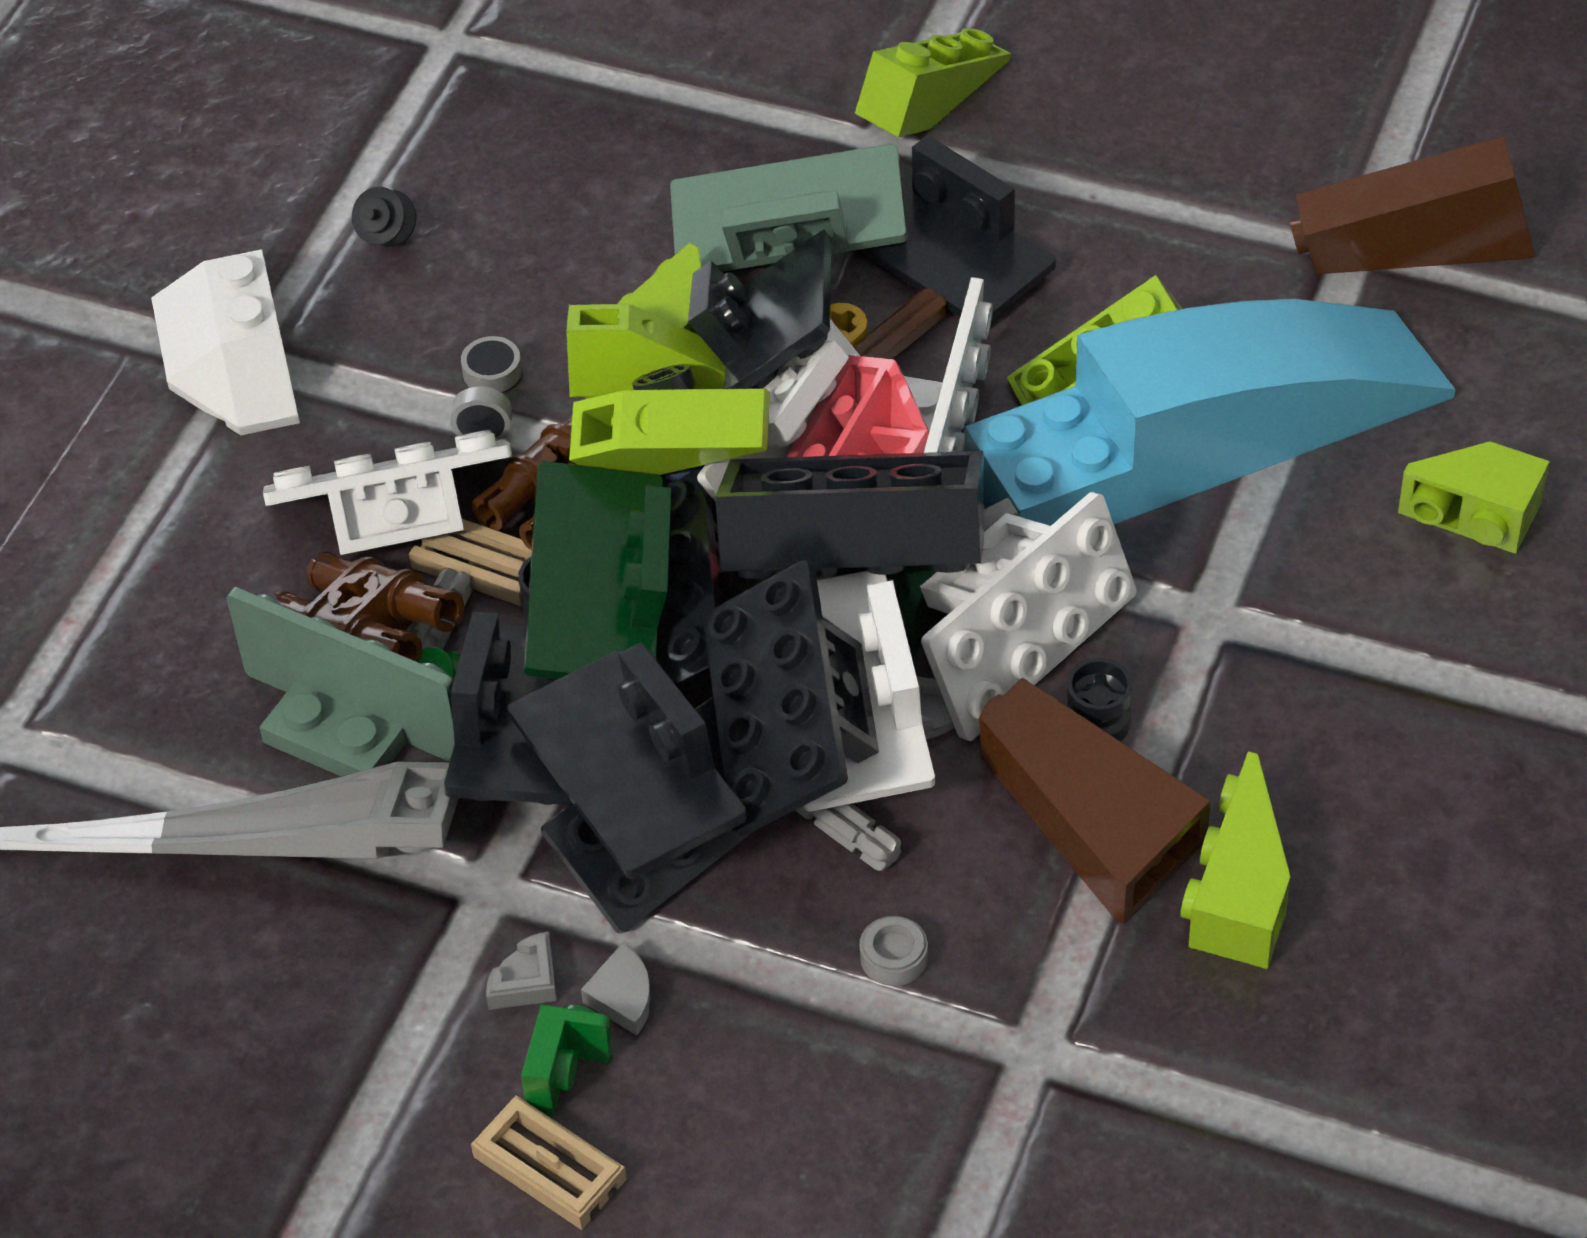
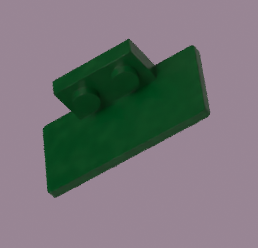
(594, 566)

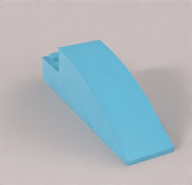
(1201, 402)

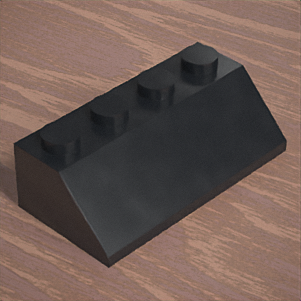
(852, 513)

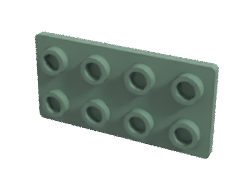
(772, 208)
(345, 697)

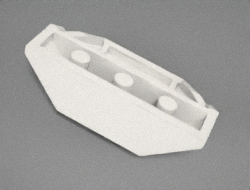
(226, 344)

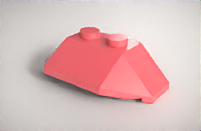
(865, 414)

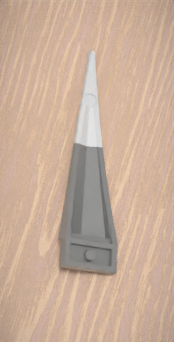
(334, 818)

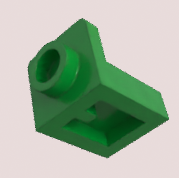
(554, 1050)

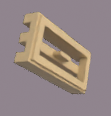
(484, 550)
(590, 1194)

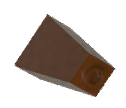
(1417, 214)
(1092, 796)

